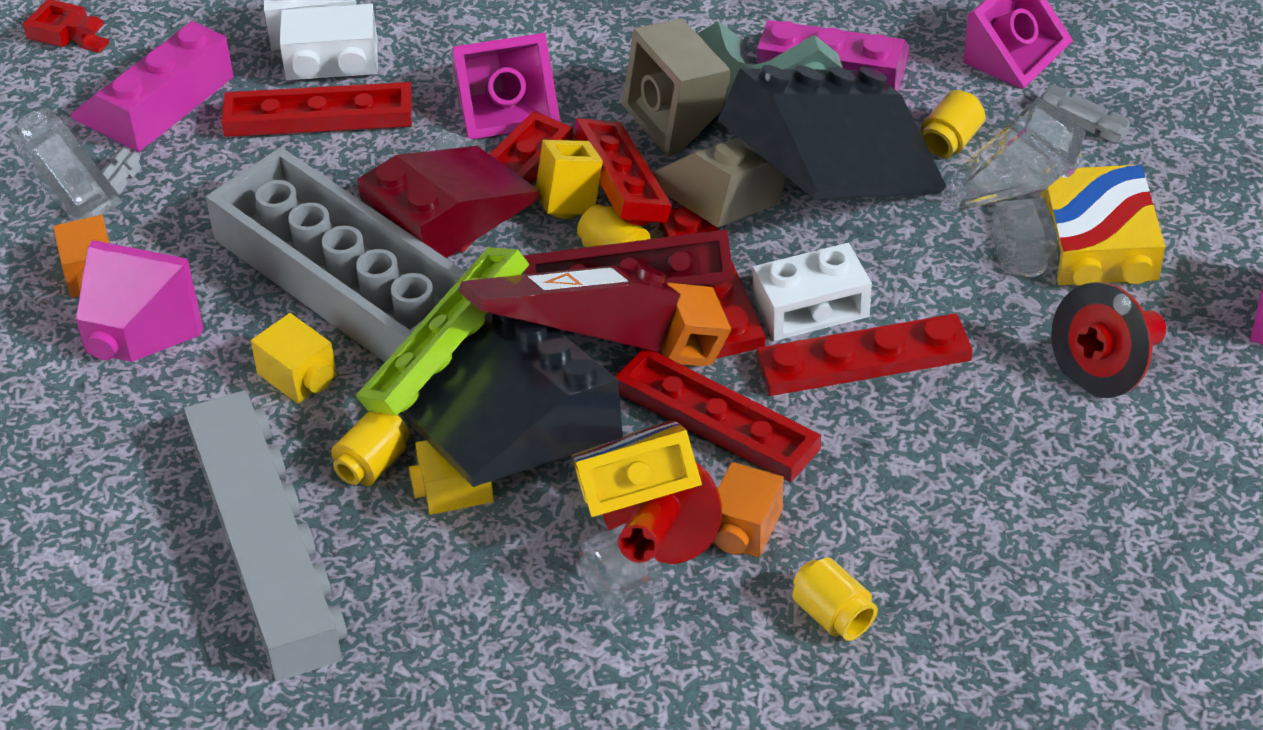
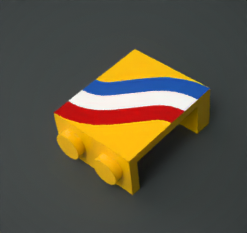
(1105, 226)
(636, 468)

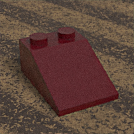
(446, 195)

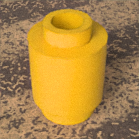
(952, 123)
(603, 227)
(369, 448)
(834, 598)

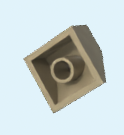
(673, 83)
(723, 182)

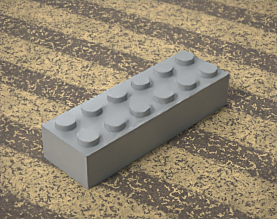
(330, 251)

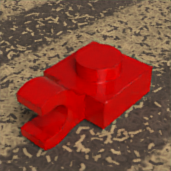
(61, 22)

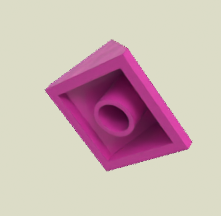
(1014, 39)

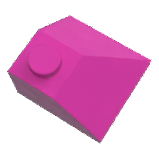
(503, 83)
(135, 302)

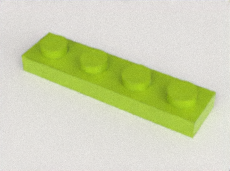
(435, 338)

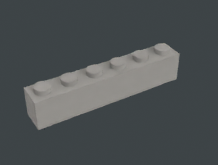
(263, 536)

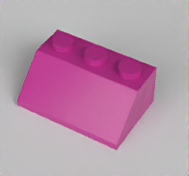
(854, 48)
(160, 87)

